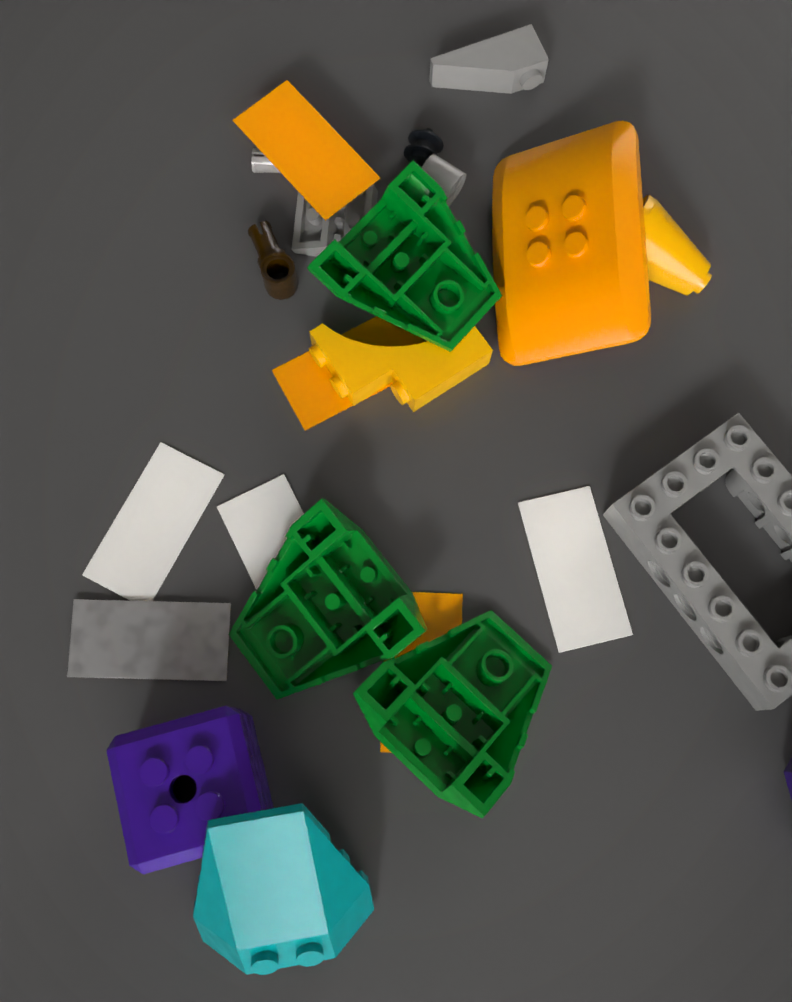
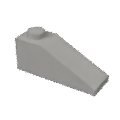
(493, 65)

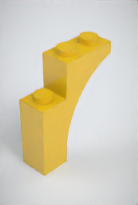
(416, 370)

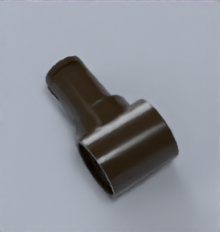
(272, 261)

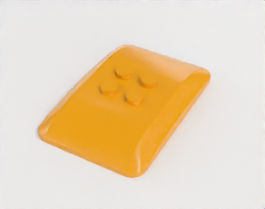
(570, 246)

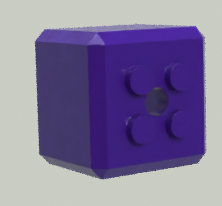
(211, 747)

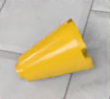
(671, 255)

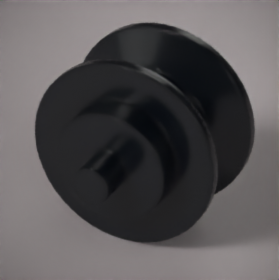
(422, 145)

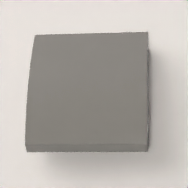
(314, 234)

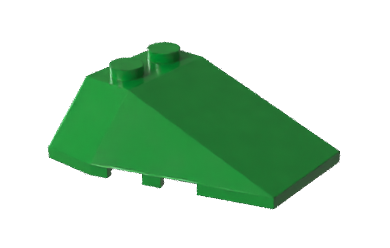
(411, 264)
(325, 606)
(459, 709)

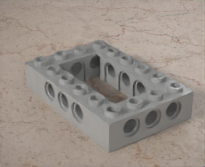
(684, 574)

